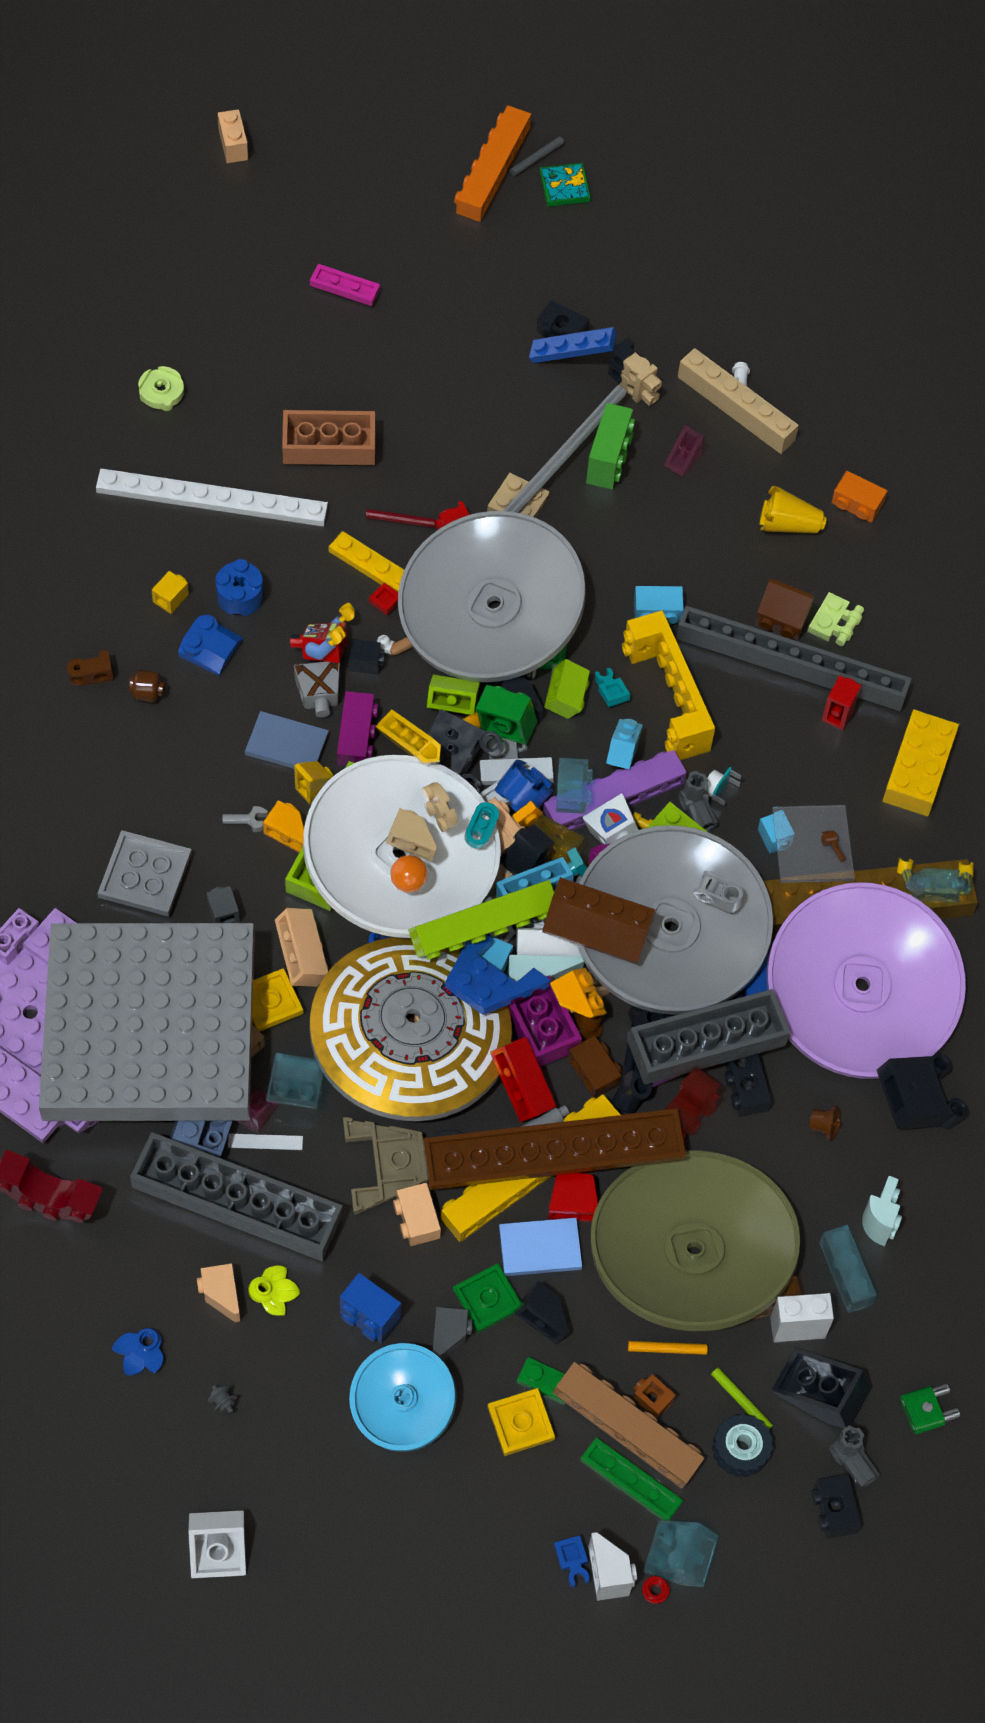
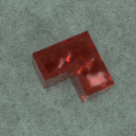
(695, 1101)

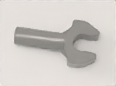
(257, 811)

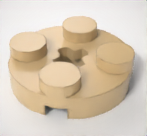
(439, 807)

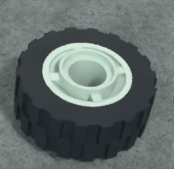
(737, 1460)

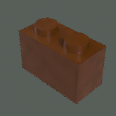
(595, 1067)

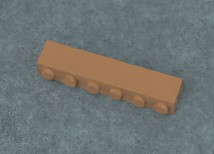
(628, 1424)

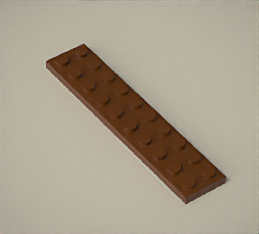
(553, 1149)

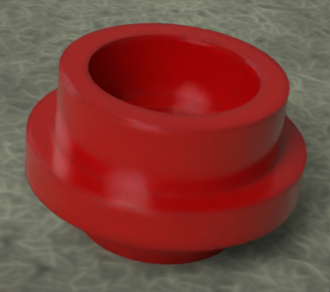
(659, 1582)

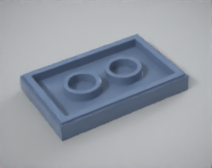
(285, 741)

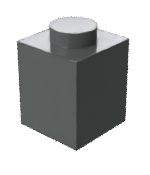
(223, 905)

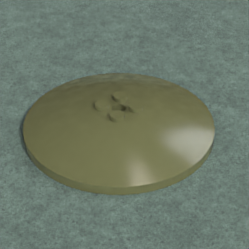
(701, 1202)

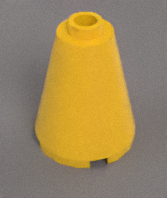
(790, 514)

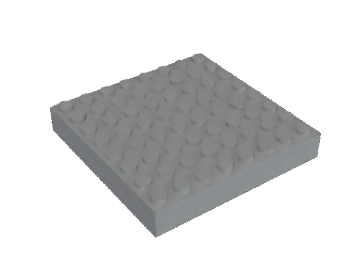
(148, 1022)

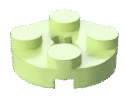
(161, 399)

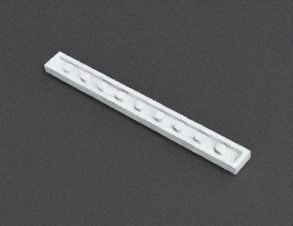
(212, 497)

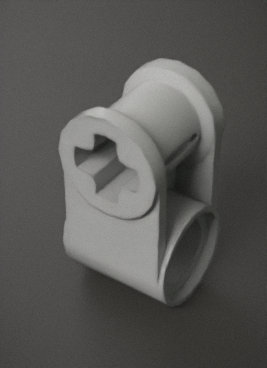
(715, 888)

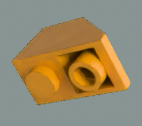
(578, 993)

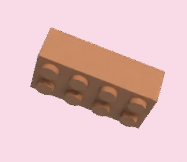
(328, 437)

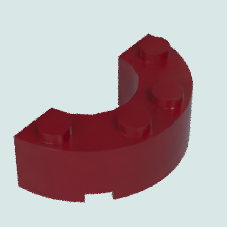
(45, 1193)

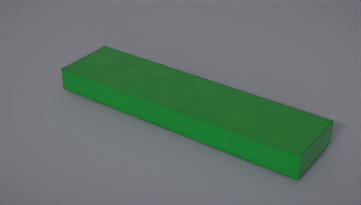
(631, 1480)

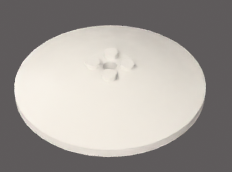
(350, 853)

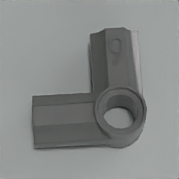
(696, 801)
(850, 1452)

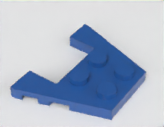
(486, 986)

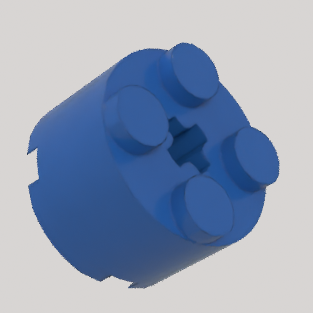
(239, 588)
(523, 785)

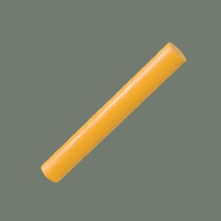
(665, 1347)

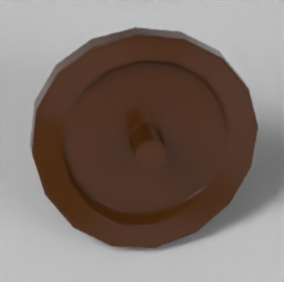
(587, 1026)
(826, 1122)

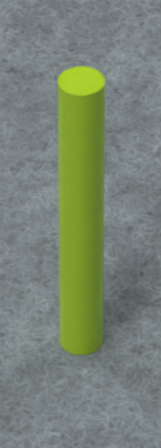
(739, 1397)

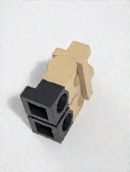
(634, 373)

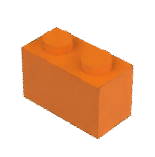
(859, 496)

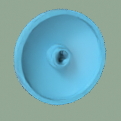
(402, 1397)

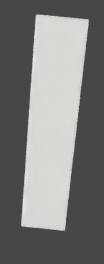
(265, 1141)

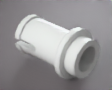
(741, 371)

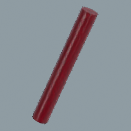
(400, 518)

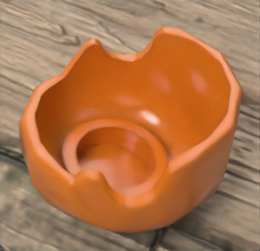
(409, 873)

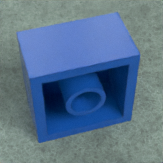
(369, 1309)

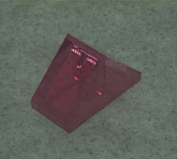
(685, 451)
(259, 1111)

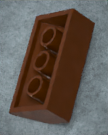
(598, 920)

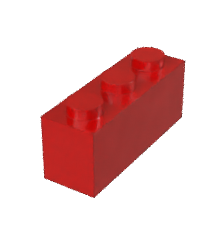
(523, 1079)

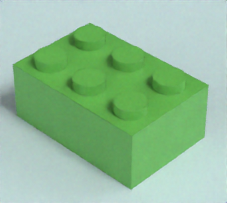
(610, 446)

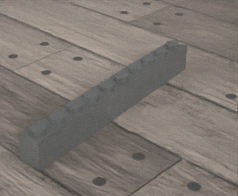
(790, 657)

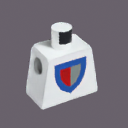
(611, 820)

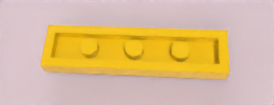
(366, 560)

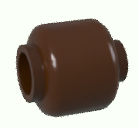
(146, 686)

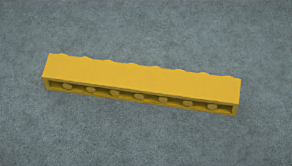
(485, 1201)

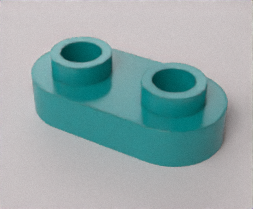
(480, 826)

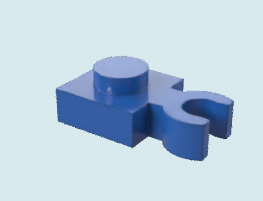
(572, 1556)

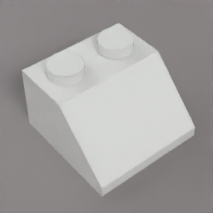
(217, 1544)
(610, 1569)

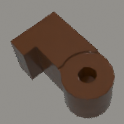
(90, 670)

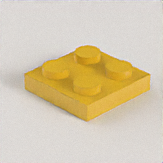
(274, 1000)
(521, 1422)

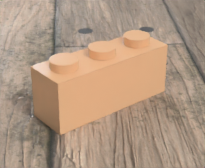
(301, 947)

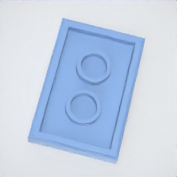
(540, 1247)

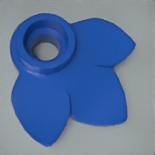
(137, 1354)

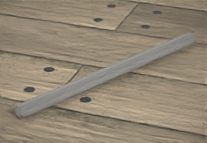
(564, 452)

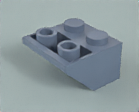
(202, 1135)

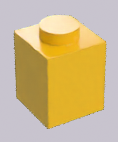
(170, 592)

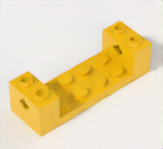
(650, 638)

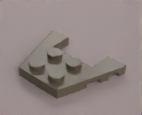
(397, 1158)

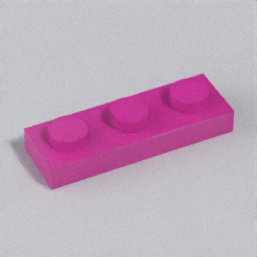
(344, 284)

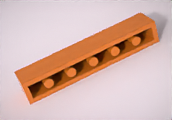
(493, 163)

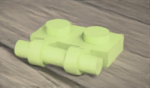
(829, 616)

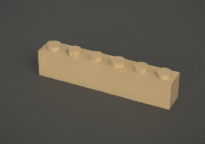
(737, 401)

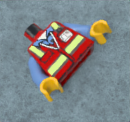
(325, 640)

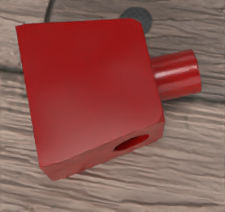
(573, 1197)

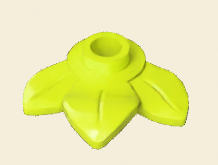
(277, 1290)

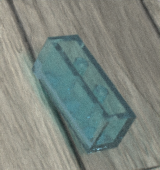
(847, 1268)

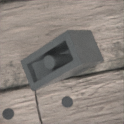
(450, 1330)

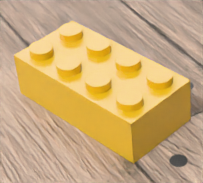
(920, 763)

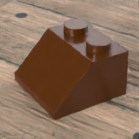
(784, 610)

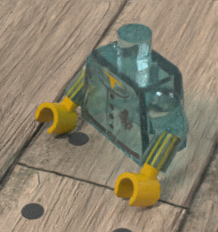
(936, 884)

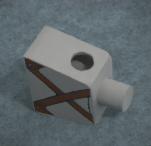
(318, 685)

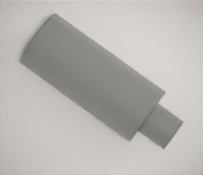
(551, 1116)

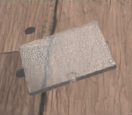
(800, 845)

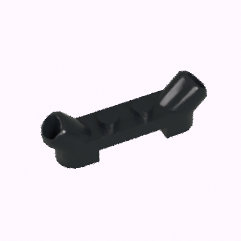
(631, 1086)

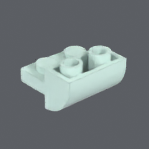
(881, 1214)

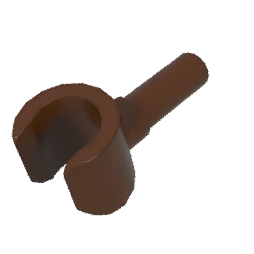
(830, 838)

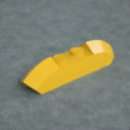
(409, 738)

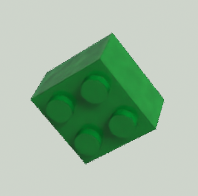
(507, 714)

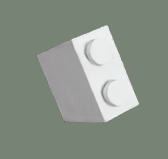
(801, 1317)

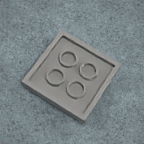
(144, 873)

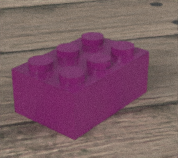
(544, 1024)

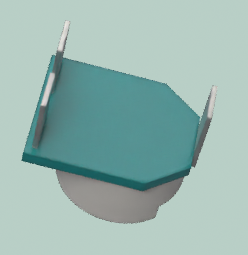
(718, 781)

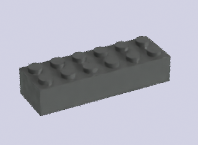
(708, 1036)

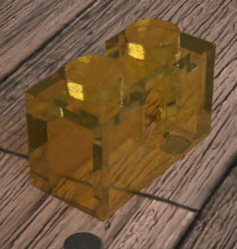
(561, 847)

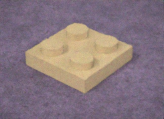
(510, 489)

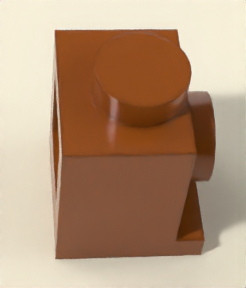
(655, 1387)

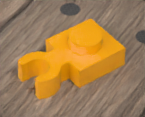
(528, 815)

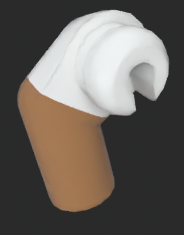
(393, 648)

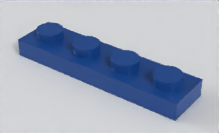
(573, 345)

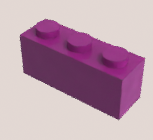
(356, 728)

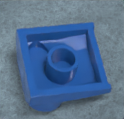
(209, 644)

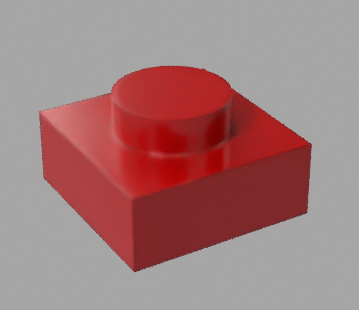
(384, 598)

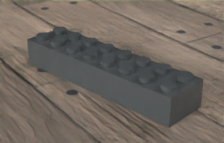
(236, 1196)

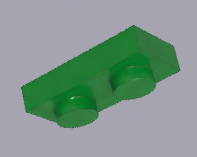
(540, 1376)

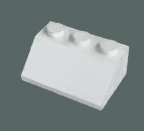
(532, 941)

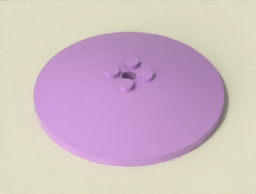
(875, 937)

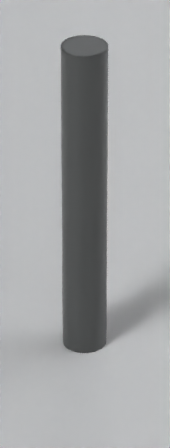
(536, 156)

